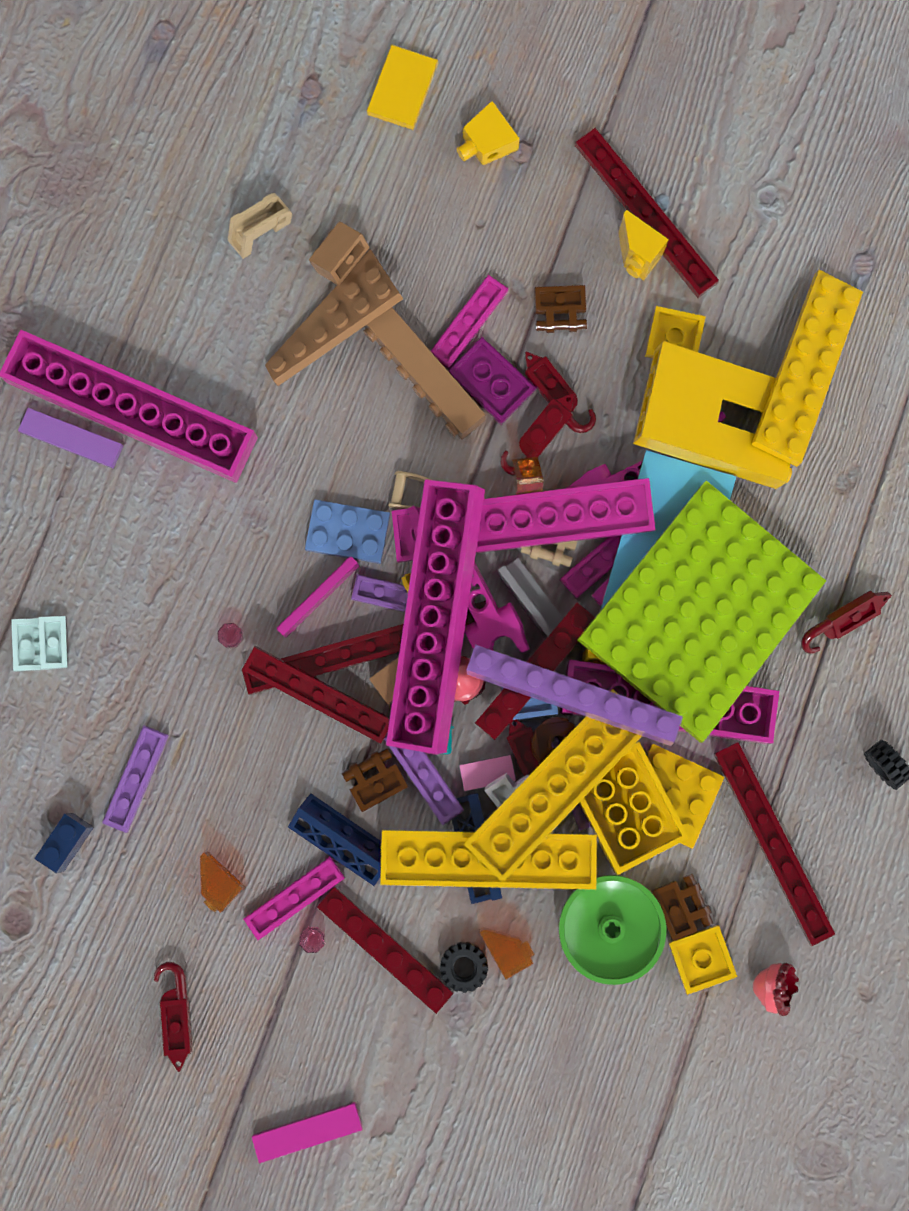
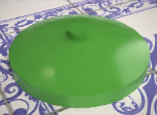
(612, 930)

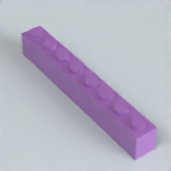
(574, 695)

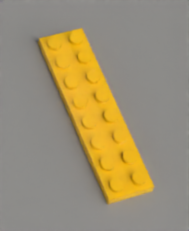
(807, 368)
(549, 795)
(443, 860)

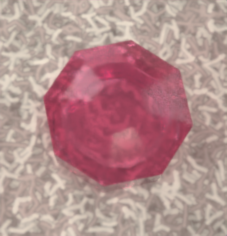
(230, 635)
(312, 939)

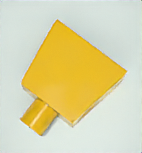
(488, 136)

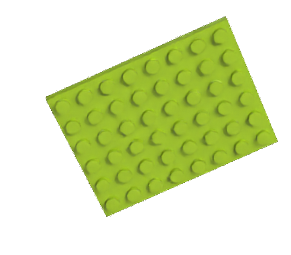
(702, 611)

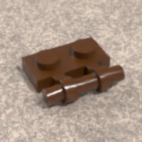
(560, 300)
(379, 787)
(676, 913)

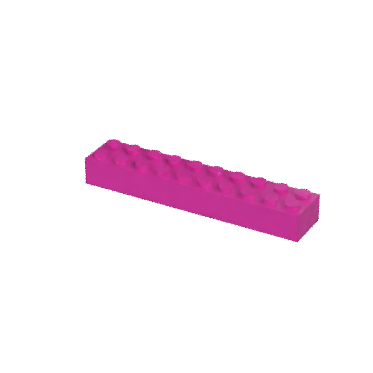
(128, 406)
(435, 616)

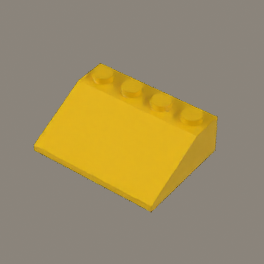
(632, 813)

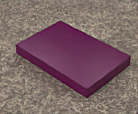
(492, 380)

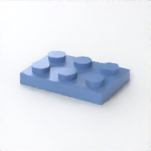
(347, 531)

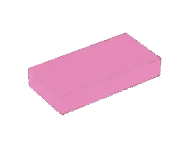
(482, 773)

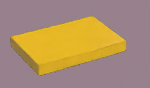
(402, 87)

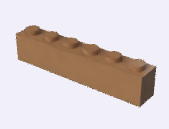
(426, 373)

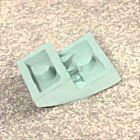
(39, 643)

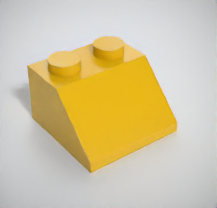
(640, 246)

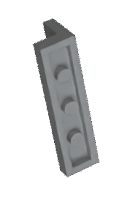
(530, 597)

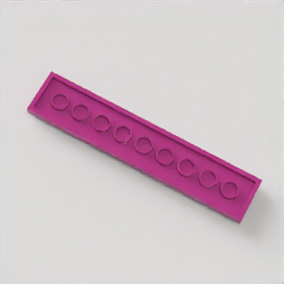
(550, 517)

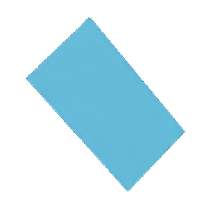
(671, 488)

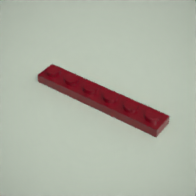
(547, 656)
(317, 694)
(385, 950)

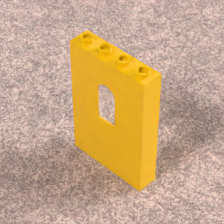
(684, 409)

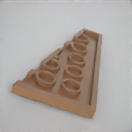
(347, 308)

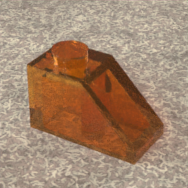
(527, 475)
(218, 884)
(507, 951)

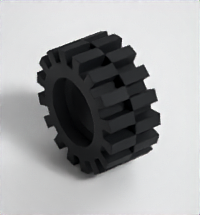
(888, 764)
(475, 979)

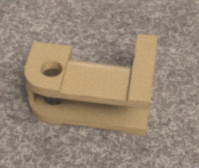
(256, 221)

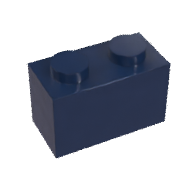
(64, 842)

